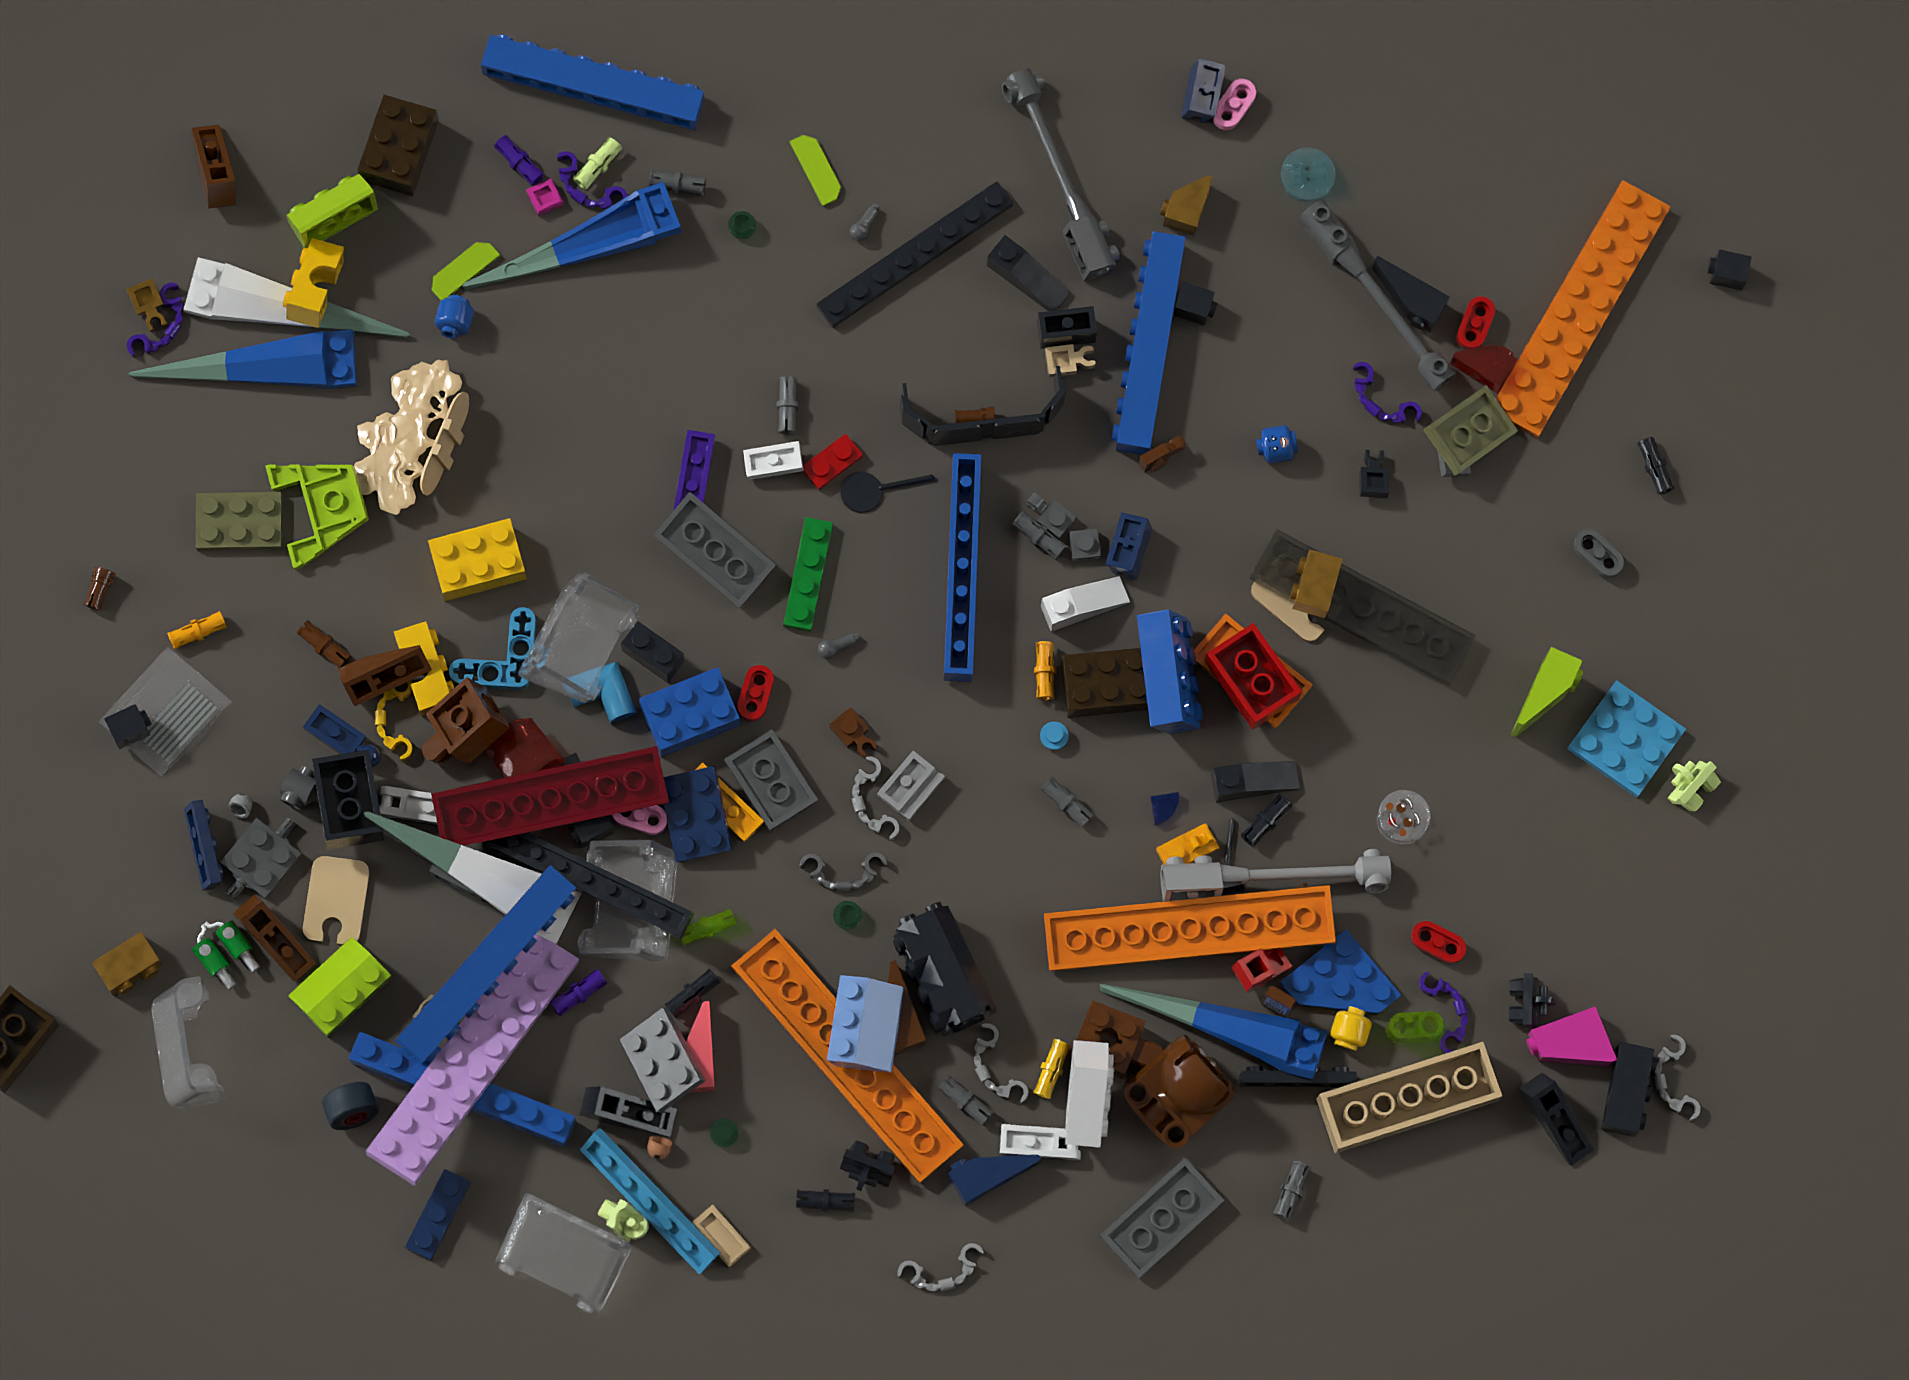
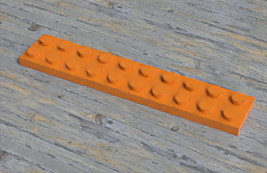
(1581, 307)
(1189, 928)
(880, 1098)

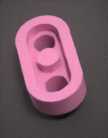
(1233, 105)
(639, 820)

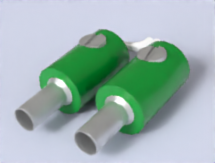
(213, 959)

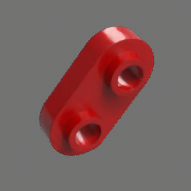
(1476, 324)
(755, 694)
(1438, 941)

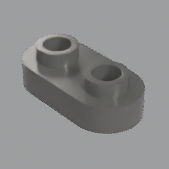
(1600, 552)

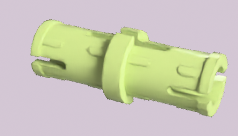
(597, 163)

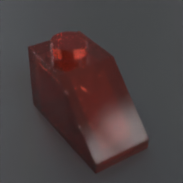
(1486, 364)

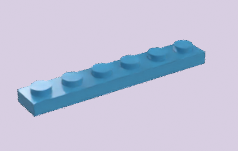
(649, 1201)

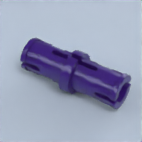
(519, 160)
(578, 992)

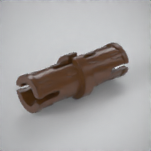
(323, 644)

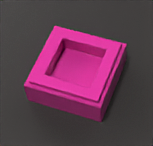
(544, 197)

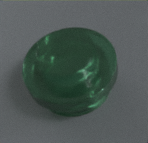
(742, 225)
(847, 915)
(724, 1132)

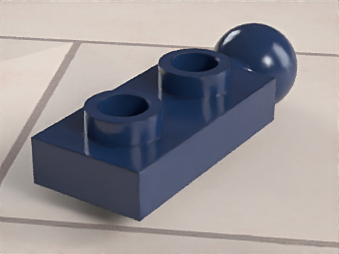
(338, 734)

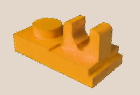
(1189, 845)

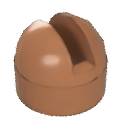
(659, 1146)

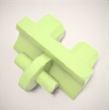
(1688, 781)
(623, 1220)

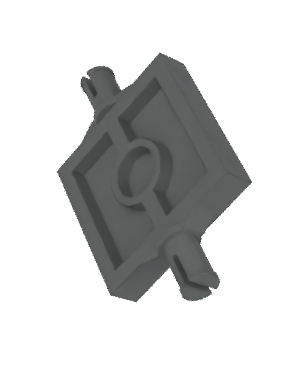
(260, 858)

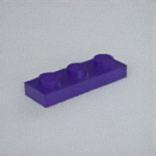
(695, 465)

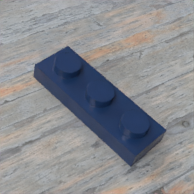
(203, 845)
(437, 1214)

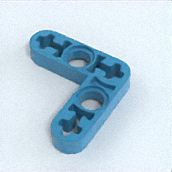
(504, 668)

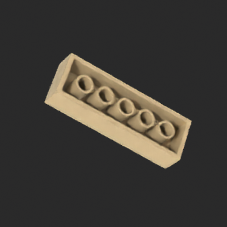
(1409, 1097)

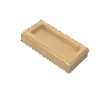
(721, 1235)

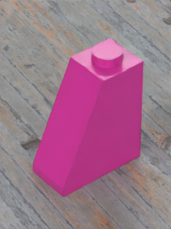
(1573, 1040)

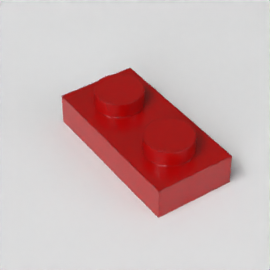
(832, 462)

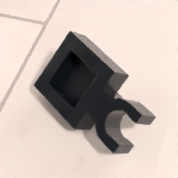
(1373, 478)

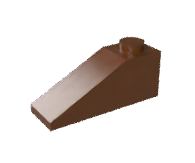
(214, 166)
(382, 672)
(274, 938)
(909, 1032)

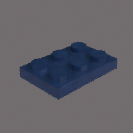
(696, 814)

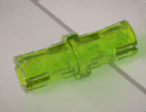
(708, 926)

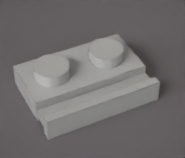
(910, 785)

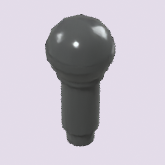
(860, 230)
(829, 648)

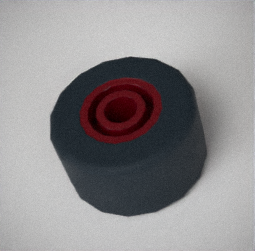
(350, 1106)

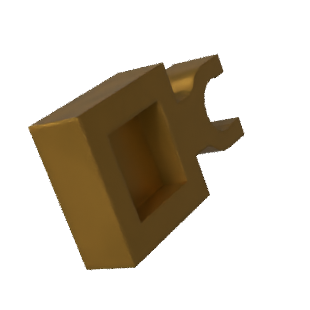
(146, 300)

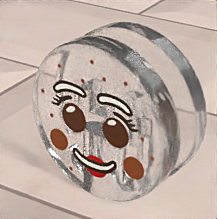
(1403, 817)

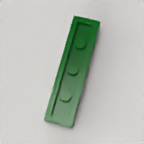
(808, 574)

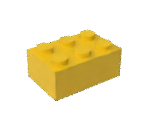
(477, 559)

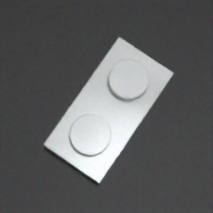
(773, 460)

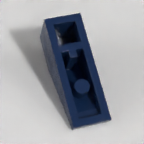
(982, 1175)

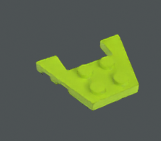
(331, 501)

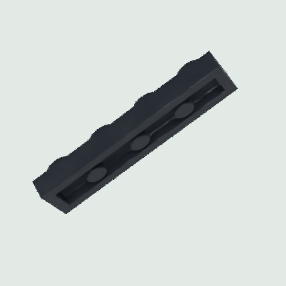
(1256, 1077)

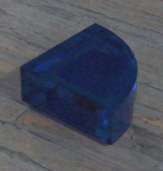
(1164, 807)

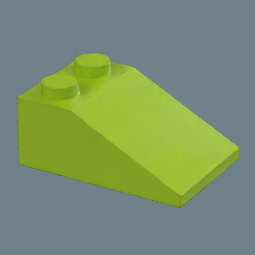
(1554, 679)

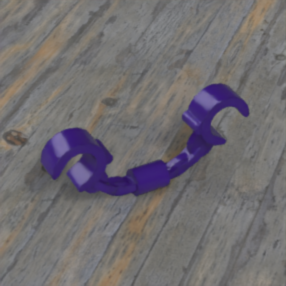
(579, 196)
(172, 330)
(1373, 408)
(1460, 1007)

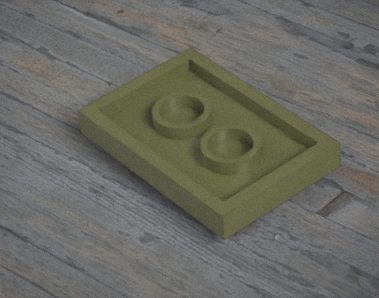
(1470, 430)
(238, 521)

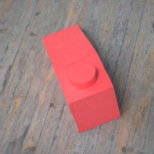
(700, 1045)

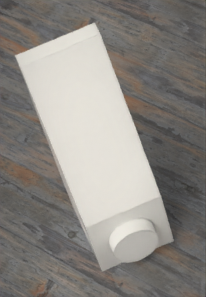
(1083, 602)

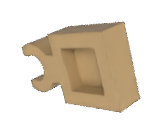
(1067, 359)

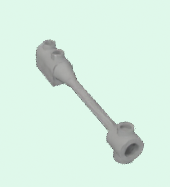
(1208, 879)

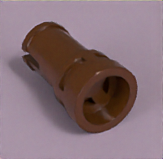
(974, 415)
(101, 580)

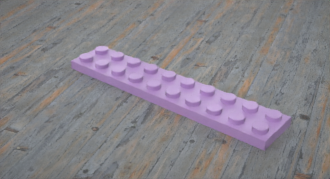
(470, 1061)

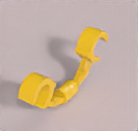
(380, 720)

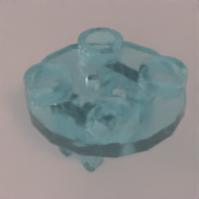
(1294, 174)

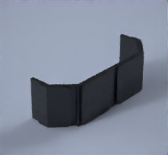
(976, 430)

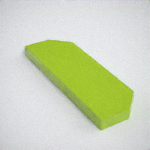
(816, 169)
(463, 269)

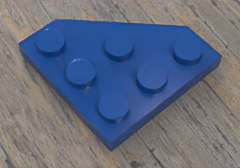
(1341, 978)

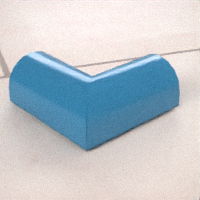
(613, 694)

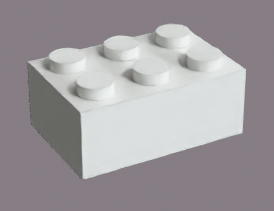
(1089, 1094)

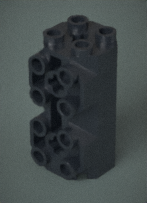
(943, 968)

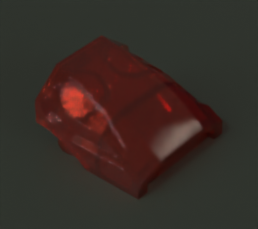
(523, 749)

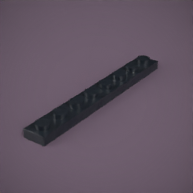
(914, 254)
(596, 882)

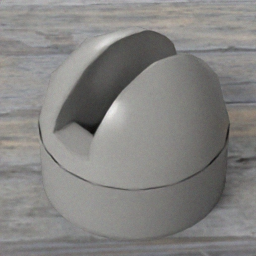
(235, 804)

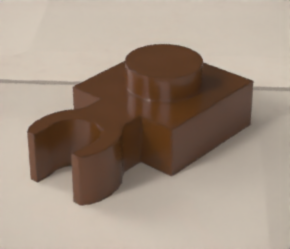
(1157, 457)
(851, 730)

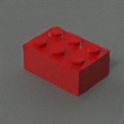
(1253, 676)

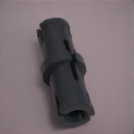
(1655, 465)
(1266, 820)
(692, 993)
(825, 1200)

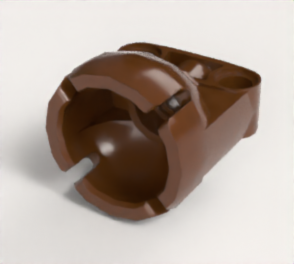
(1180, 1091)

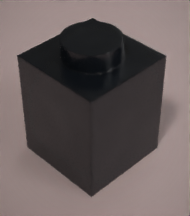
(1729, 269)
(1195, 304)
(128, 726)

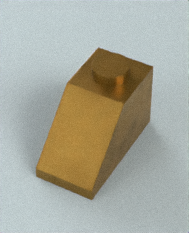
(1186, 206)

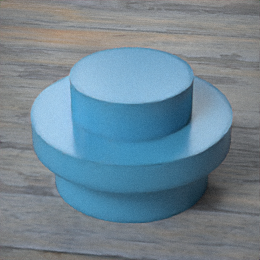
(1054, 735)

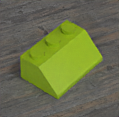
(333, 210)
(340, 986)

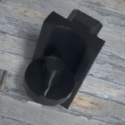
(1528, 989)
(866, 1169)

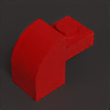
(1260, 968)

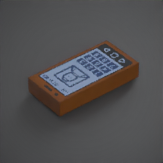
(1278, 1001)

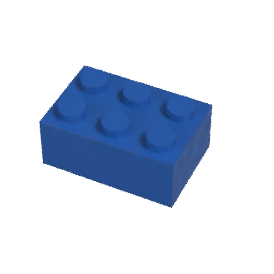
(689, 712)

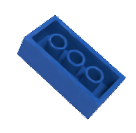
(1169, 671)

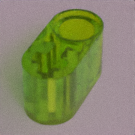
(1407, 1020)

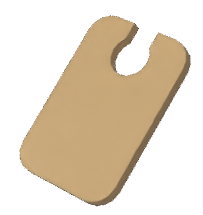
(1282, 609)
(337, 892)

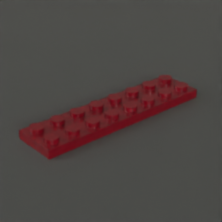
(550, 797)

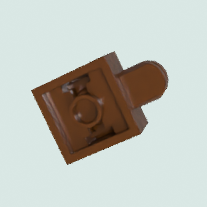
(453, 718)
(1122, 1035)

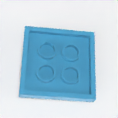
(1626, 738)

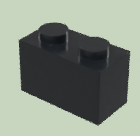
(1067, 327)
(652, 652)

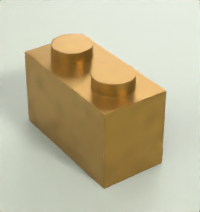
(1316, 583)
(127, 964)

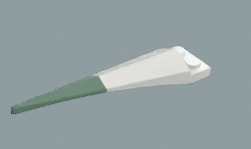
(238, 295)
(486, 875)

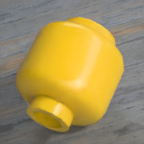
(1350, 1028)

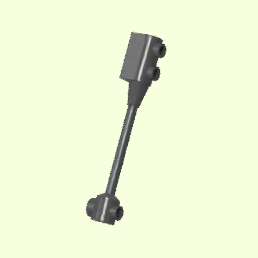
(1083, 233)
(1340, 247)
(300, 789)

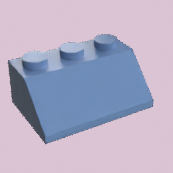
(865, 1024)

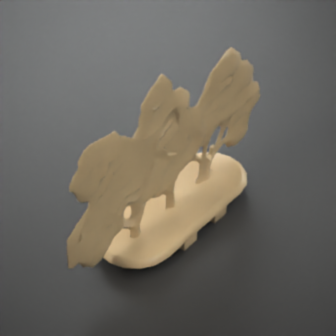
(401, 438)

